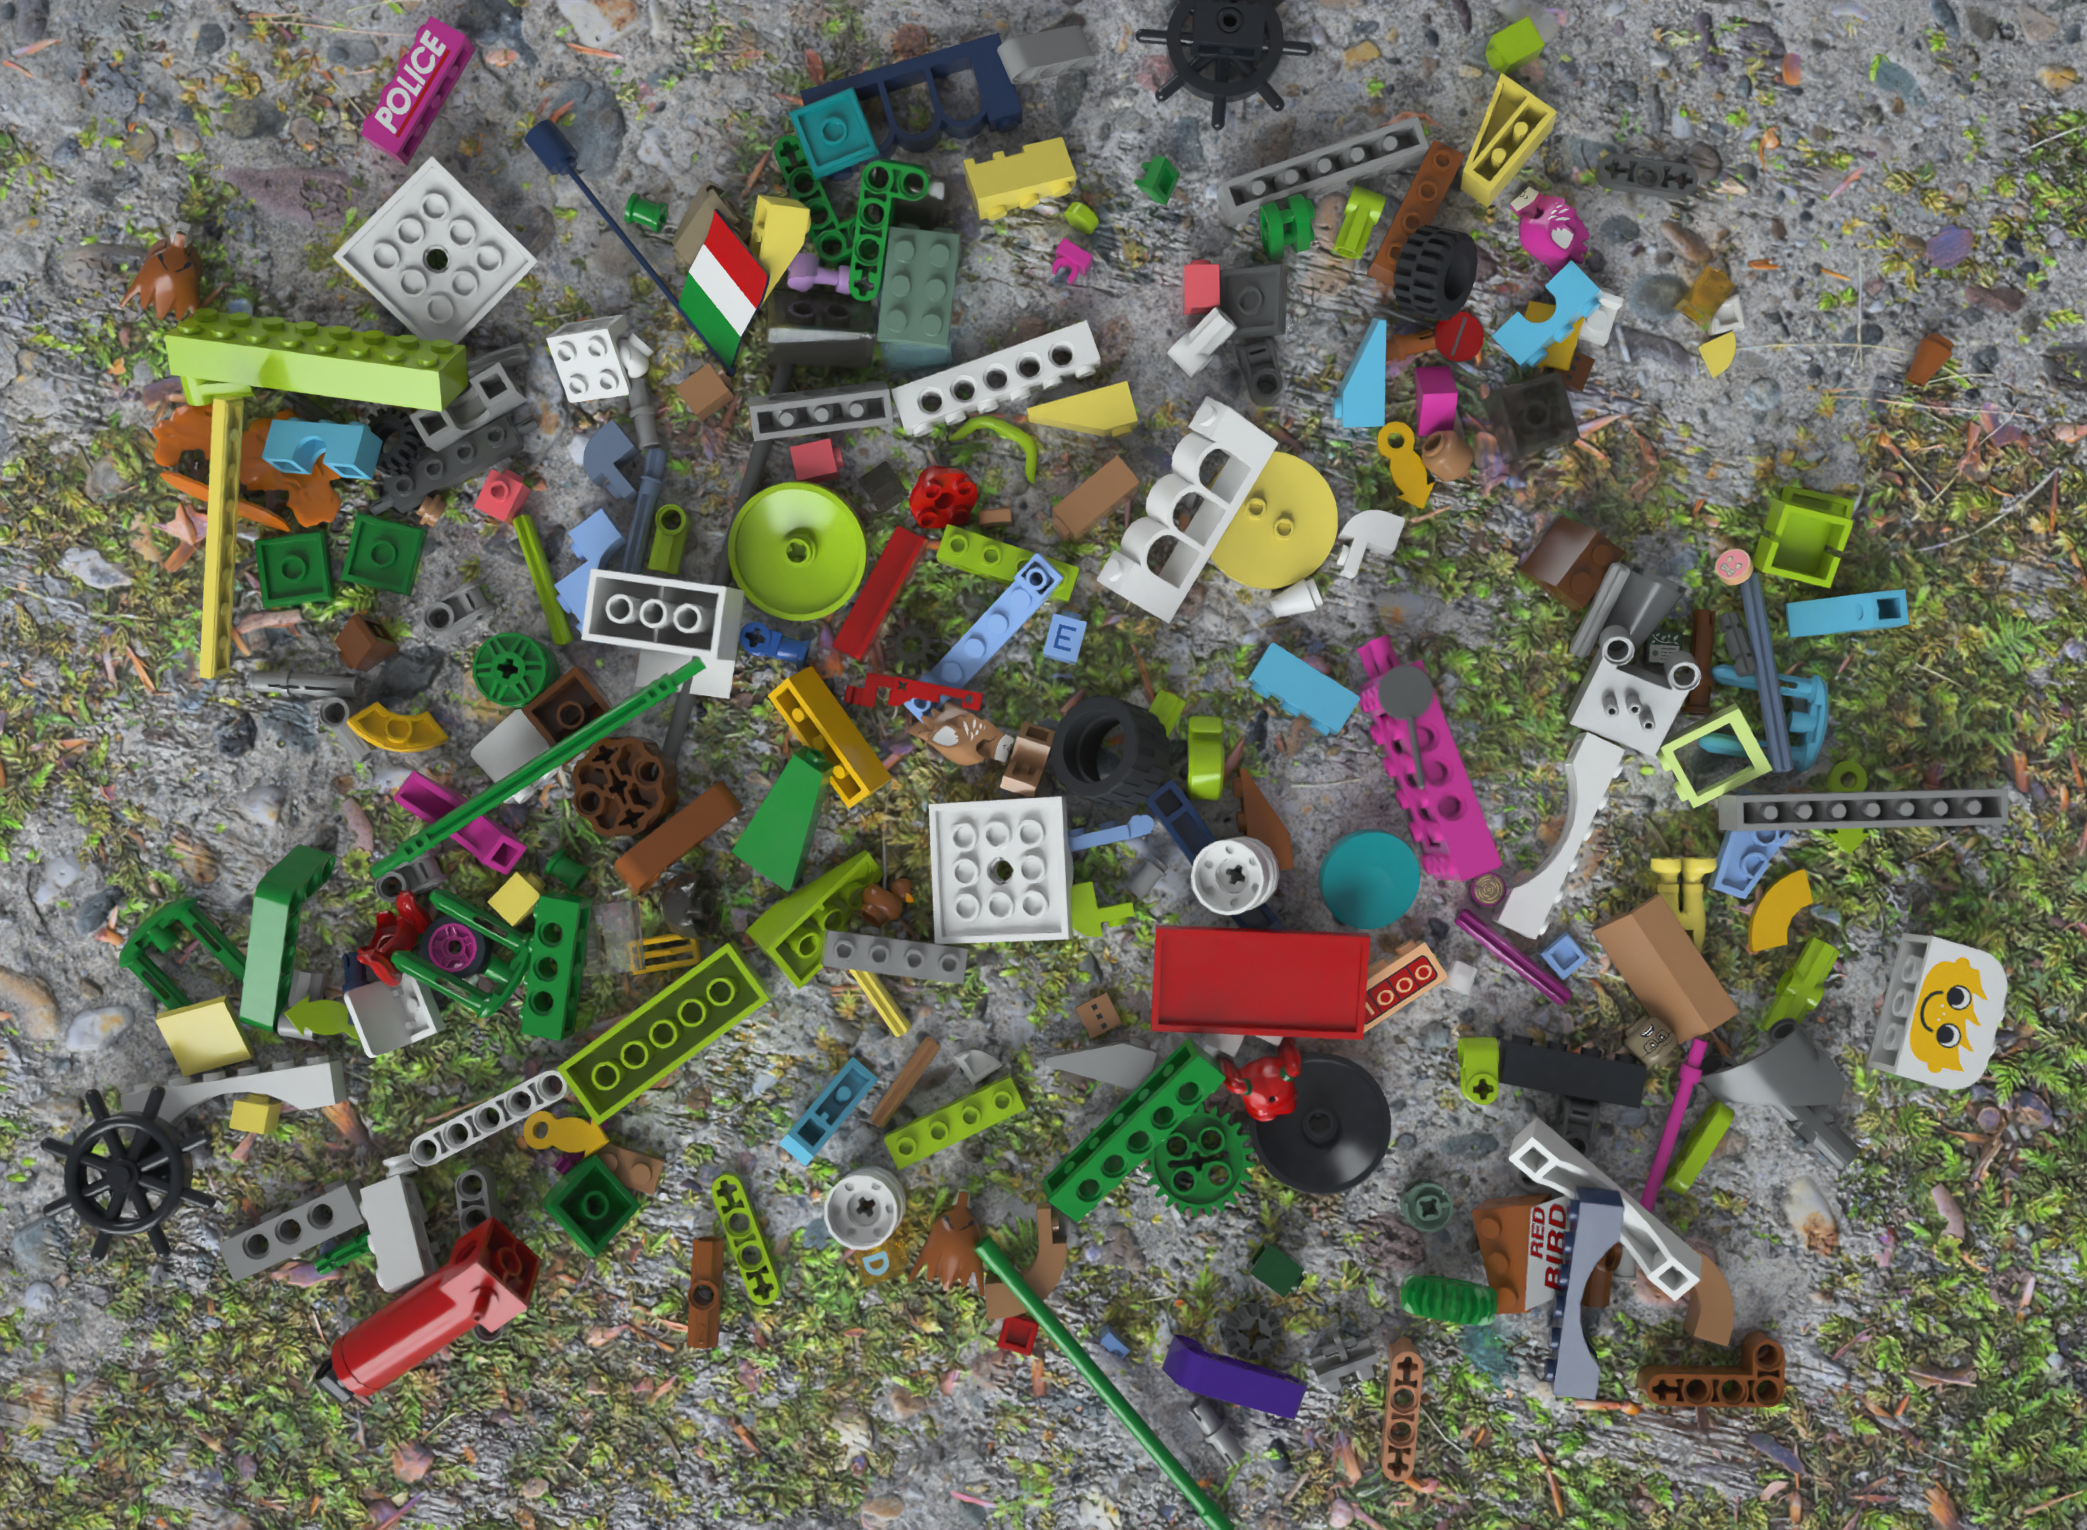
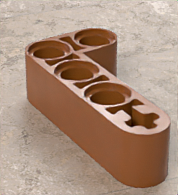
(676, 838)
(1711, 1379)

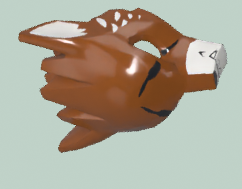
(169, 275)
(951, 1246)

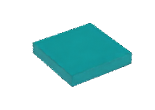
(834, 133)

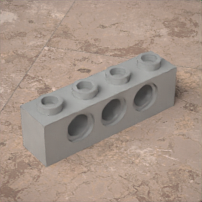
(820, 410)
(894, 956)
(246, 1256)

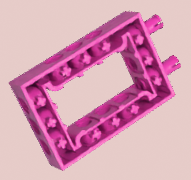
(1454, 836)

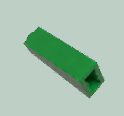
(786, 822)

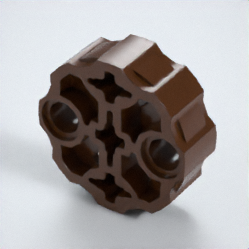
(620, 805)

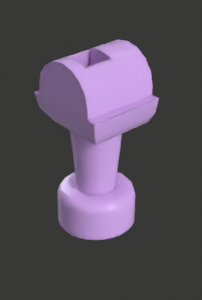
(805, 271)

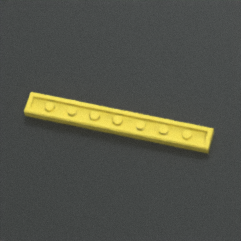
(221, 535)

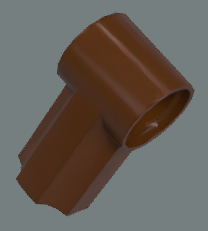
(1598, 1285)

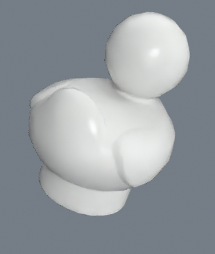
(634, 355)

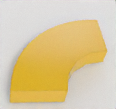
(397, 731)
(1775, 910)

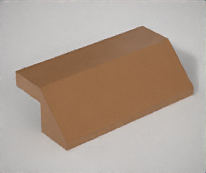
(1665, 969)

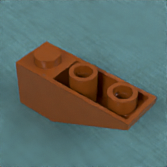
(1260, 820)

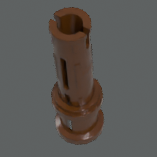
(1701, 647)

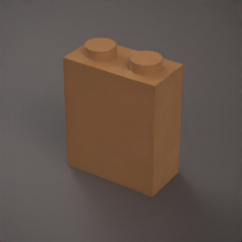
(1094, 501)

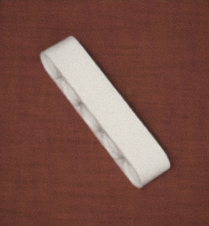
(476, 1119)

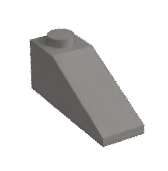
(1112, 1062)

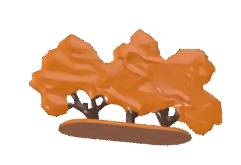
(191, 429)

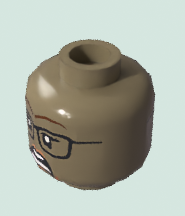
(1651, 1042)

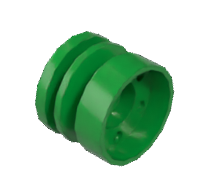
(535, 673)

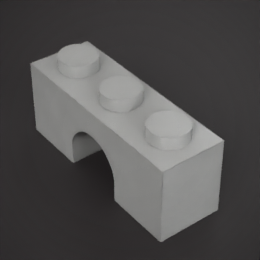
(490, 397)

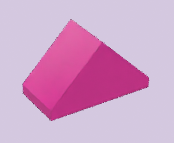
(1435, 399)

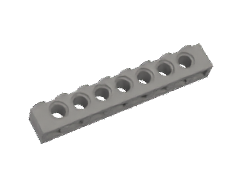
(1863, 809)

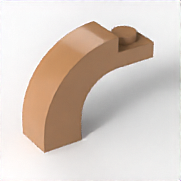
(1040, 1274)
(1710, 1305)

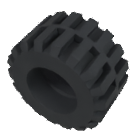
(1435, 272)

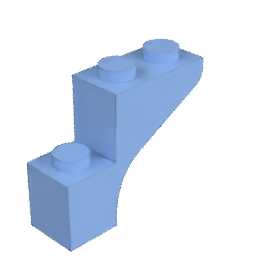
(597, 542)

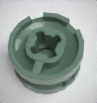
(1426, 1205)

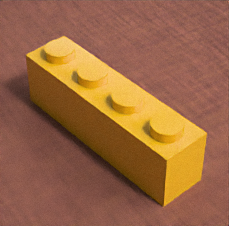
(825, 726)

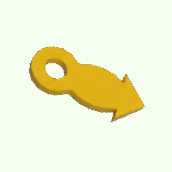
(1405, 465)
(566, 1134)

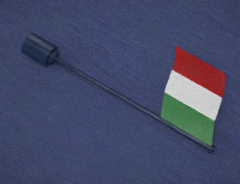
(723, 282)

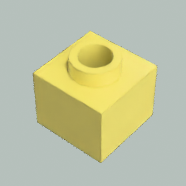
(255, 1114)

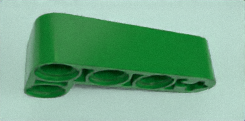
(817, 201)
(879, 231)

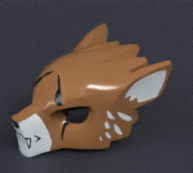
(962, 735)

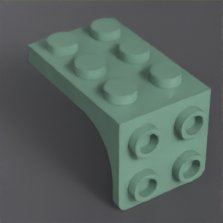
(919, 286)

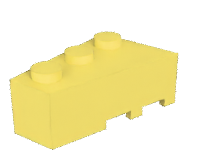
(1507, 138)
(1020, 178)

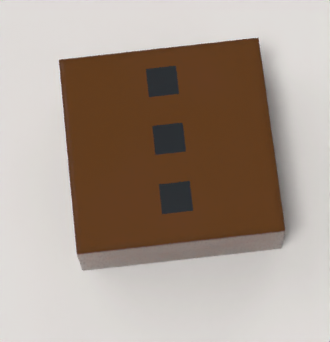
(1578, 372)

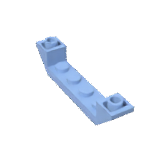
(991, 632)

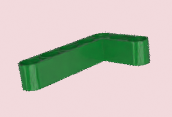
(275, 932)

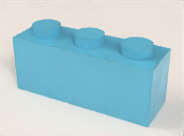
(1302, 690)

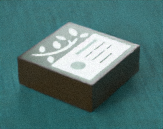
(1660, 646)

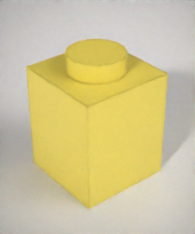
(518, 897)

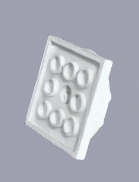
(428, 215)
(969, 895)

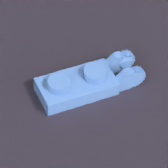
(1110, 832)

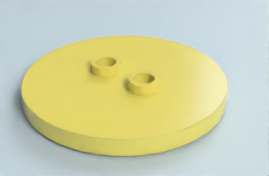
(1280, 527)

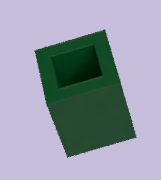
(1276, 1268)

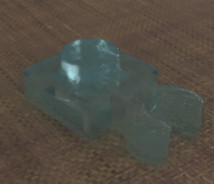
(1486, 1354)

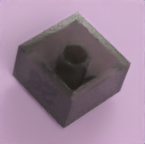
(1531, 418)

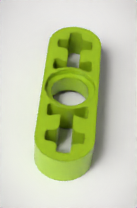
(1698, 1147)

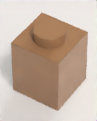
(706, 391)

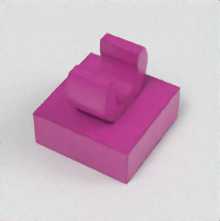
(1074, 258)

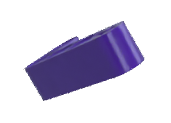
(1232, 1379)

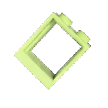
(1727, 715)

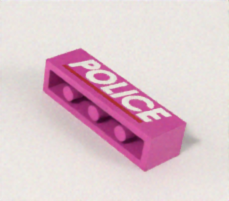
(418, 90)

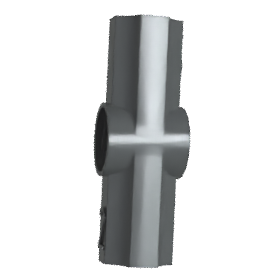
(1816, 1127)

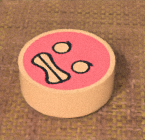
(1734, 566)

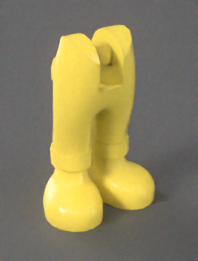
(1693, 910)

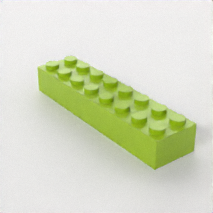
(317, 359)

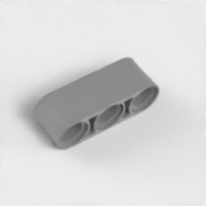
(1045, 54)

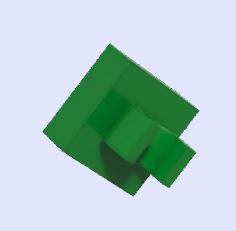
(1159, 179)

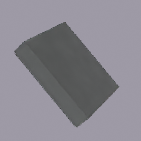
(1255, 299)

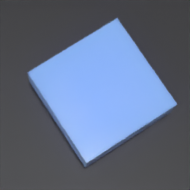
(1563, 955)

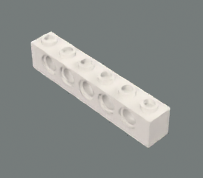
(1074, 340)

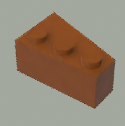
(1504, 1244)

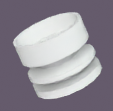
(1217, 881)
(866, 1227)

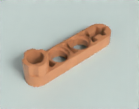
(1398, 1412)

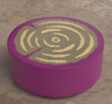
(1487, 889)

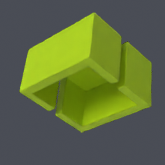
(1798, 542)

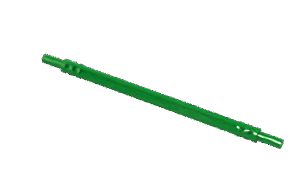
(537, 767)

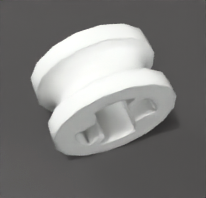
(400, 1165)

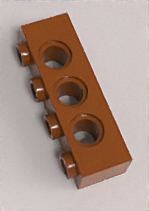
(1417, 207)

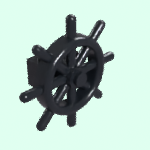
(1223, 34)
(154, 1161)

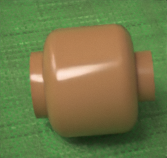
(1447, 455)

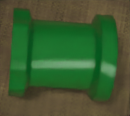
(646, 212)
(567, 870)

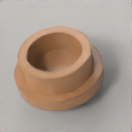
(431, 510)

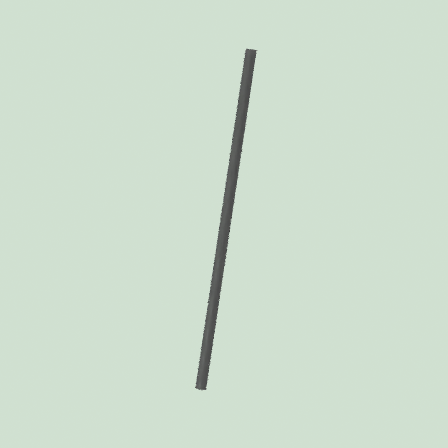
(723, 571)

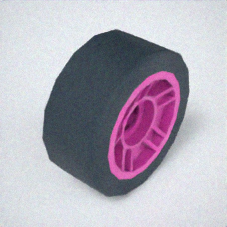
(438, 944)

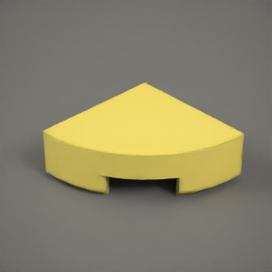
(1719, 353)

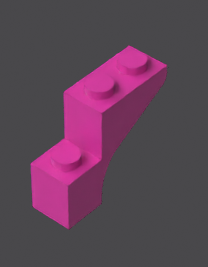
(483, 837)

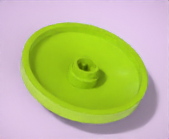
(797, 550)

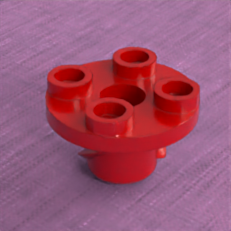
(942, 497)

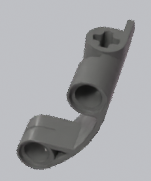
(1783, 1075)

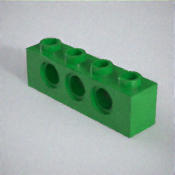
(564, 986)

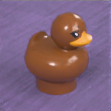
(881, 905)

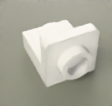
(1599, 325)

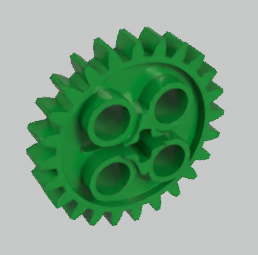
(1205, 1191)

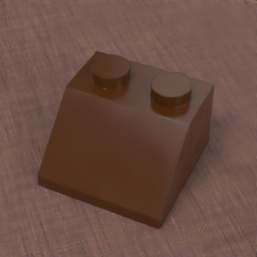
(1571, 562)
(567, 706)

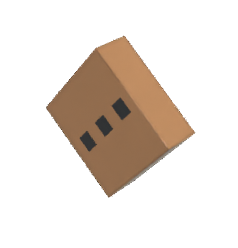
(1098, 1015)

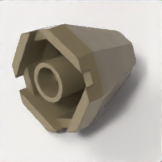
(698, 219)

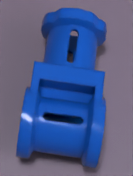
(775, 645)

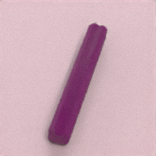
(1513, 957)

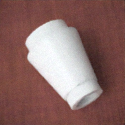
(1297, 599)

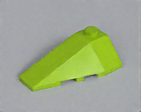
(795, 927)

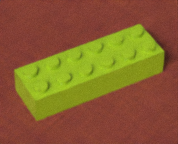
(665, 1032)

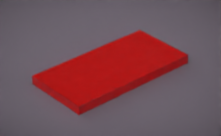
(1259, 982)

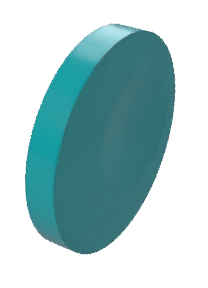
(1369, 878)

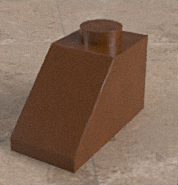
(364, 643)

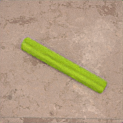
(543, 579)

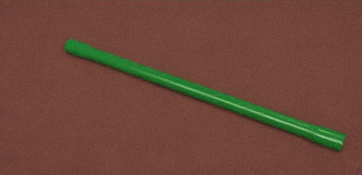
(1000, 1264)

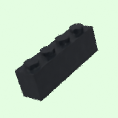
(1570, 1072)

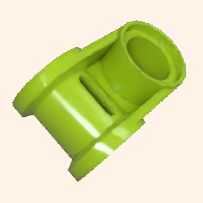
(1478, 1063)

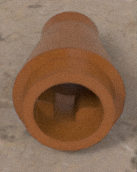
(1929, 358)

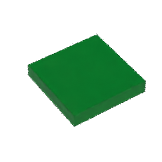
(384, 554)
(294, 569)

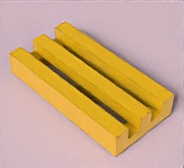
(694, 947)

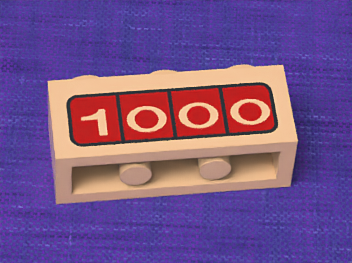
(1400, 980)

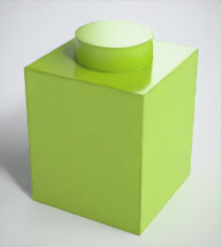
(1514, 47)

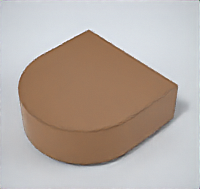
(996, 517)

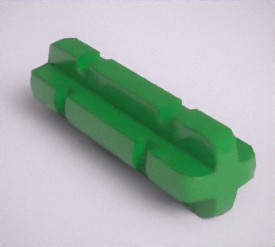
(342, 1254)

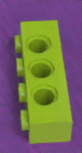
(997, 560)
(954, 1121)

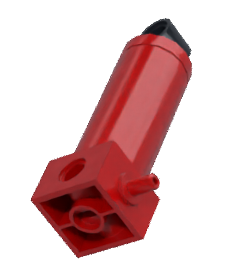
(482, 1284)

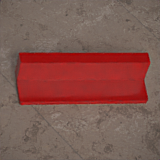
(880, 594)

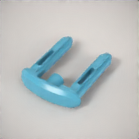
(1810, 724)

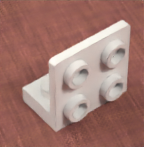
(590, 358)

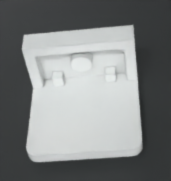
(509, 748)
(393, 1015)

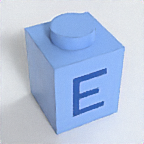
(1065, 637)

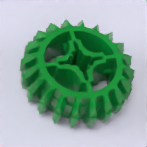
(1449, 1299)

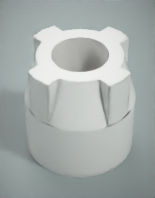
(1460, 978)

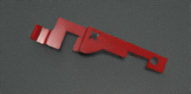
(914, 689)

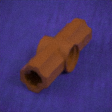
(705, 1313)

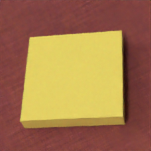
(204, 1035)

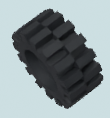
(407, 446)

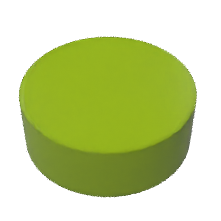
(1081, 217)

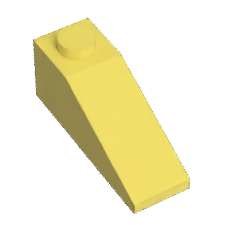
(778, 234)
(1093, 412)

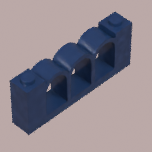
(997, 95)

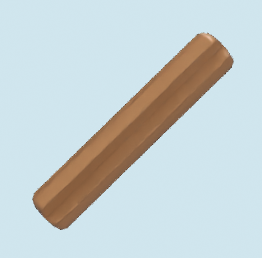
(905, 1082)

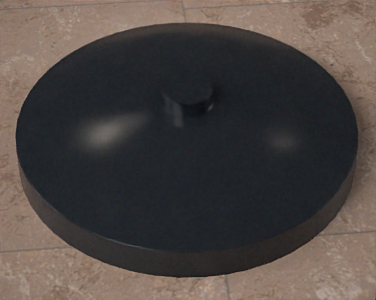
(1333, 1133)

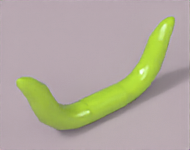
(1007, 430)

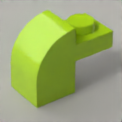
(1088, 917)

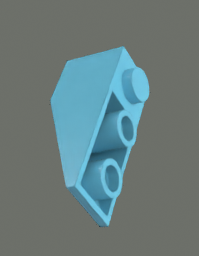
(1847, 614)

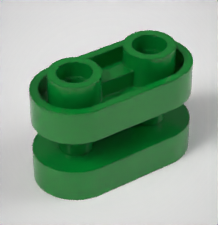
(1298, 226)

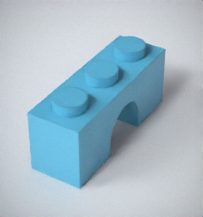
(1574, 298)
(297, 444)

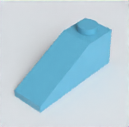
(1363, 386)
(828, 1111)

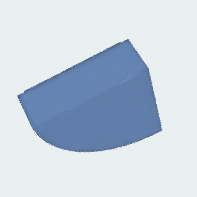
(1114, 1342)

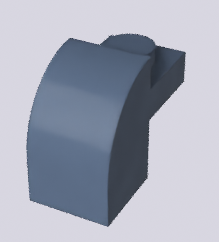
(605, 456)

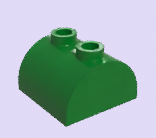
(590, 1205)

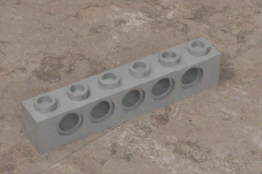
(1324, 170)

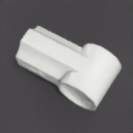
(1196, 348)

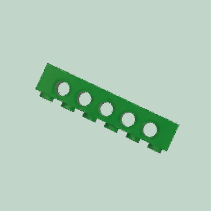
(1090, 1173)

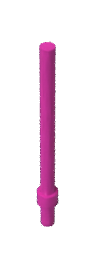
(1690, 1074)

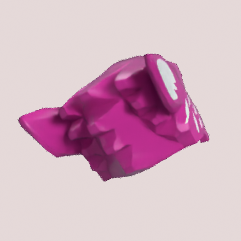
(1550, 229)

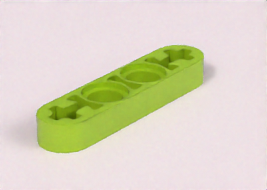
(740, 1239)

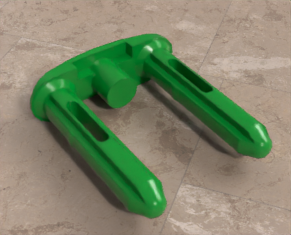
(157, 931)
(506, 975)

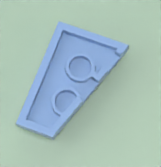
(1745, 858)

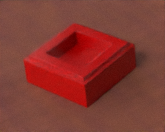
(1018, 1334)

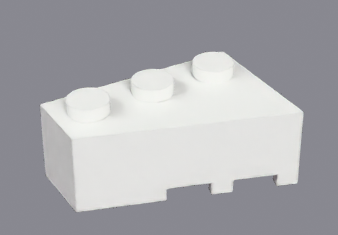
(398, 1233)

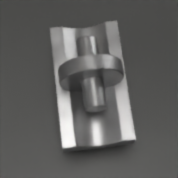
(1342, 1359)

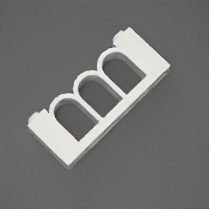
(1249, 451)

